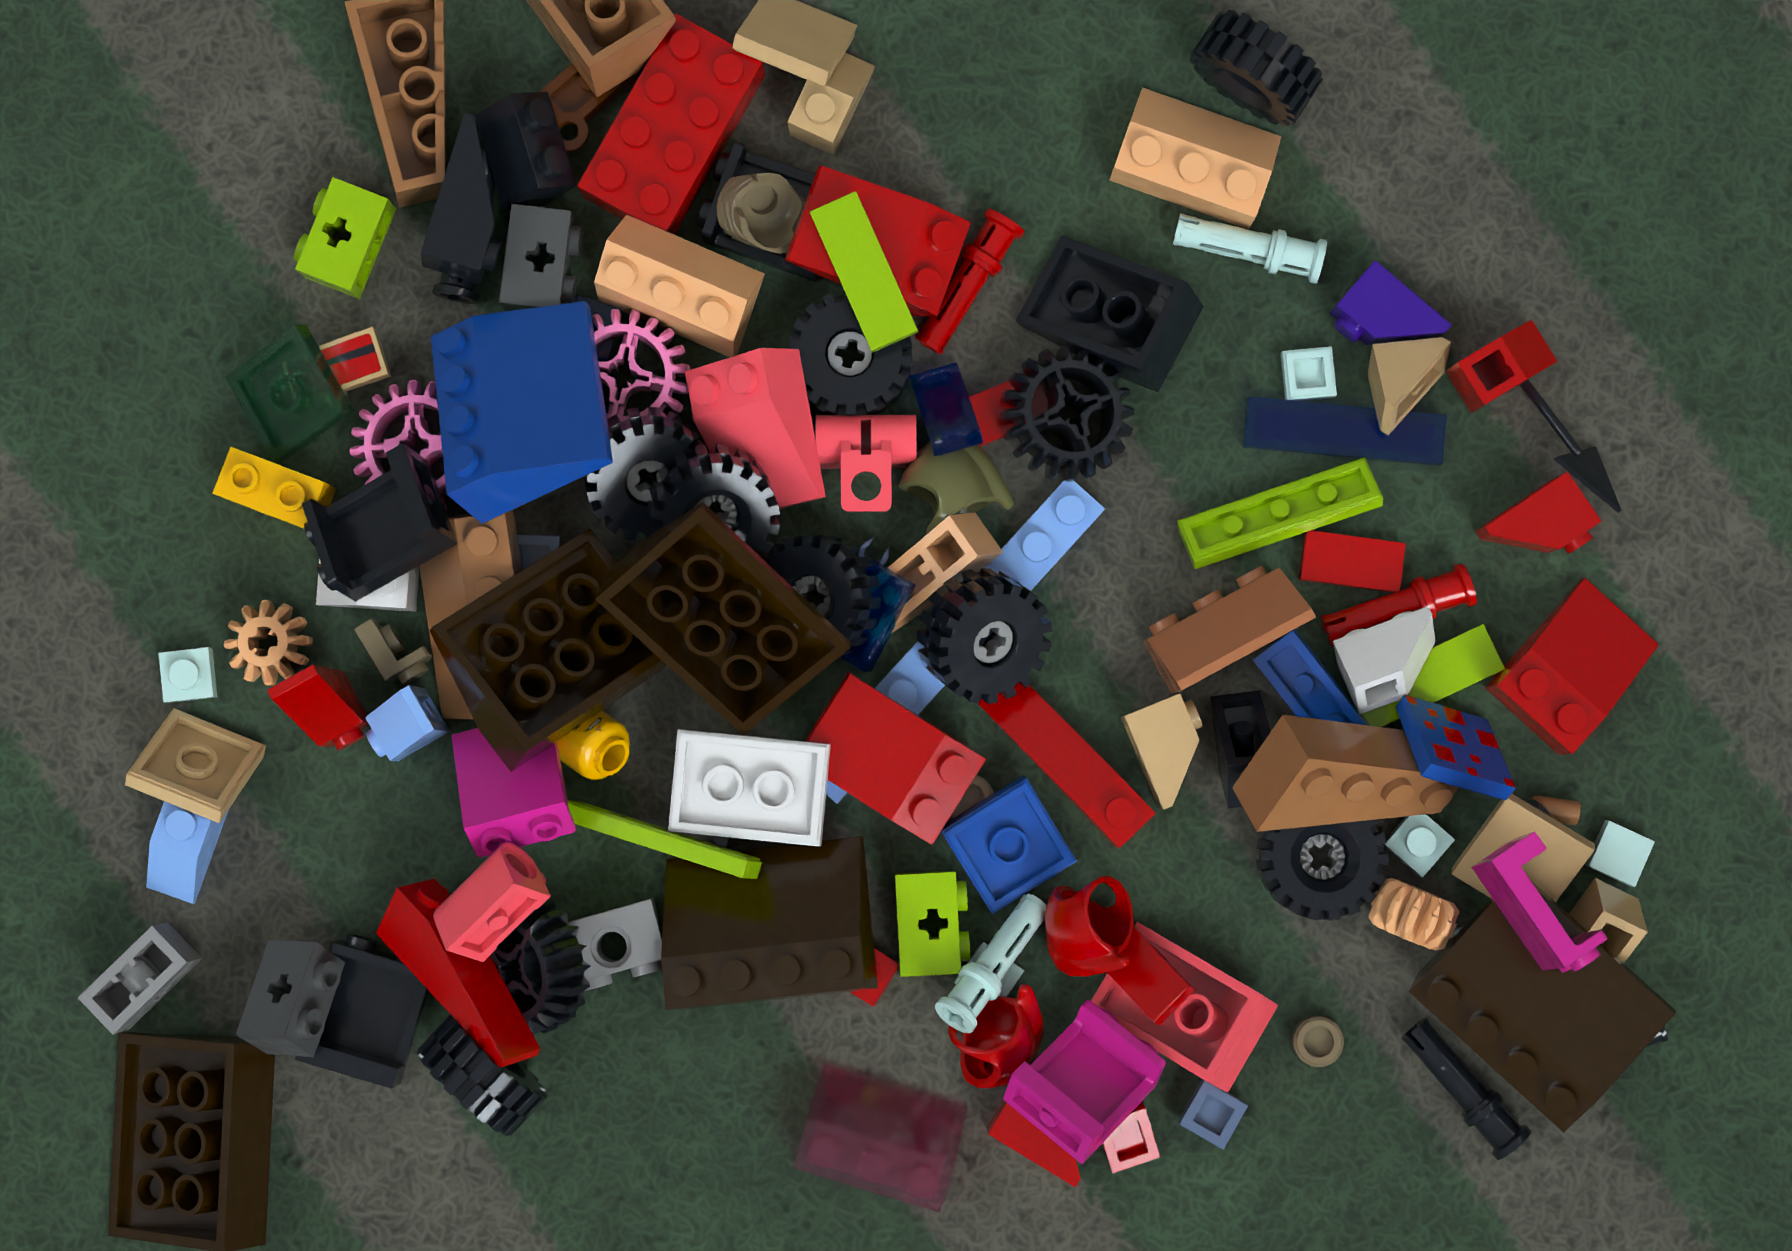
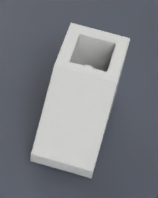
(1385, 659)

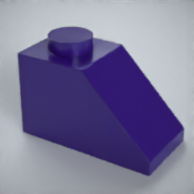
(1385, 311)

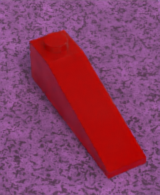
(1071, 764)
(463, 986)

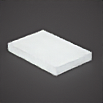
(749, 787)

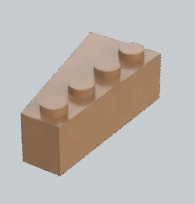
(406, 83)
(1333, 775)

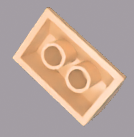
(1196, 158)
(678, 284)

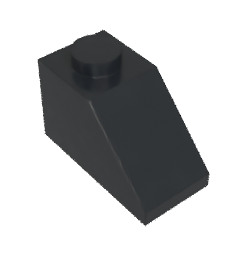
(1239, 733)

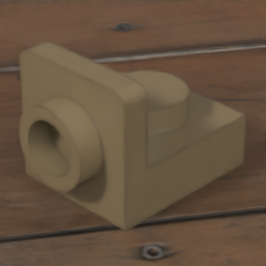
(383, 647)

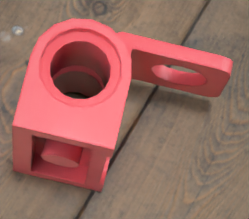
(866, 445)
(491, 903)

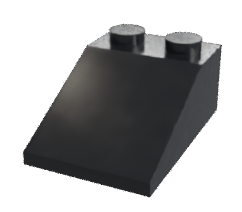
(1112, 310)

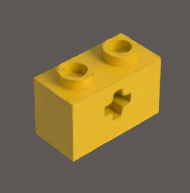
(269, 487)

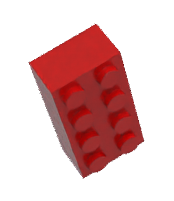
(672, 127)

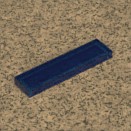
(1342, 431)

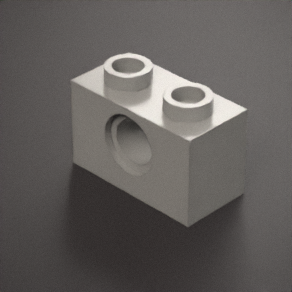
(642, 931)

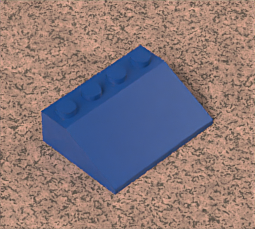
(519, 406)

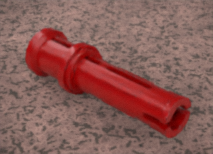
(980, 262)
(1436, 593)

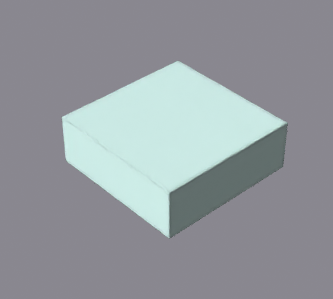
(1308, 374)
(1620, 853)

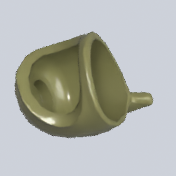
(959, 480)

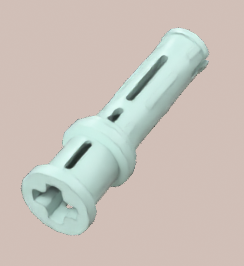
(1272, 250)
(982, 978)

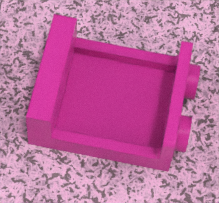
(509, 805)
(1528, 911)
(1085, 1082)

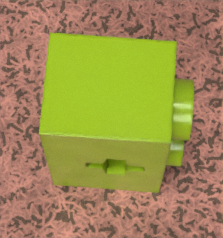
(349, 263)
(917, 951)

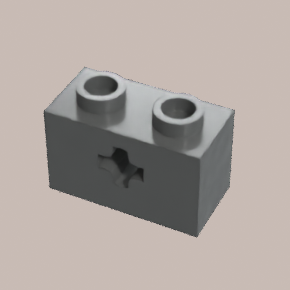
(530, 234)
(290, 998)

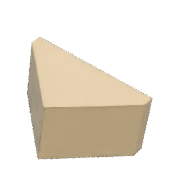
(1402, 375)

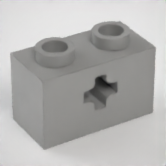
(139, 978)

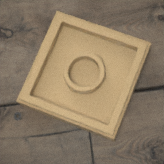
(795, 38)
(195, 765)
(1514, 818)

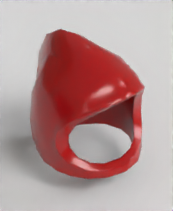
(1087, 936)
(1003, 1039)

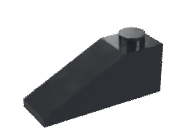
(463, 222)

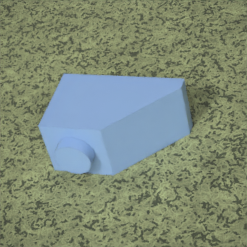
(405, 724)
(181, 852)

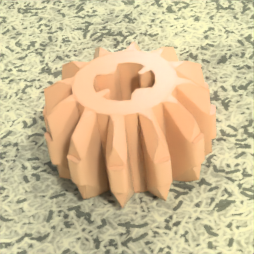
(278, 656)
(1414, 914)

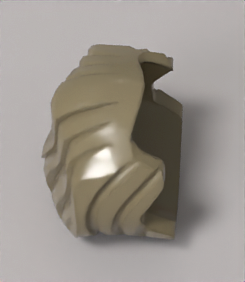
(760, 211)

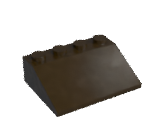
(720, 617)
(543, 652)
(769, 937)
(1546, 1030)
(191, 1141)

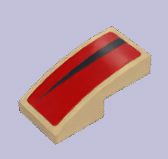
(357, 359)

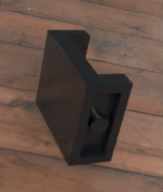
(741, 163)
(380, 527)
(370, 1015)

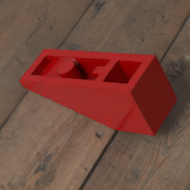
(322, 706)

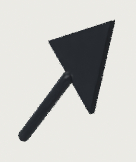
(1582, 464)

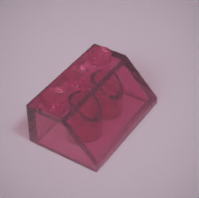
(881, 1137)

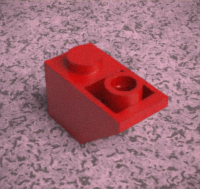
(1501, 366)

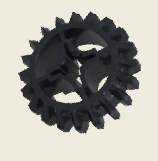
(1073, 432)
(544, 968)

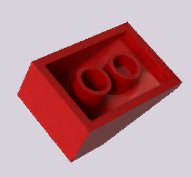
(914, 236)
(1573, 668)
(894, 758)

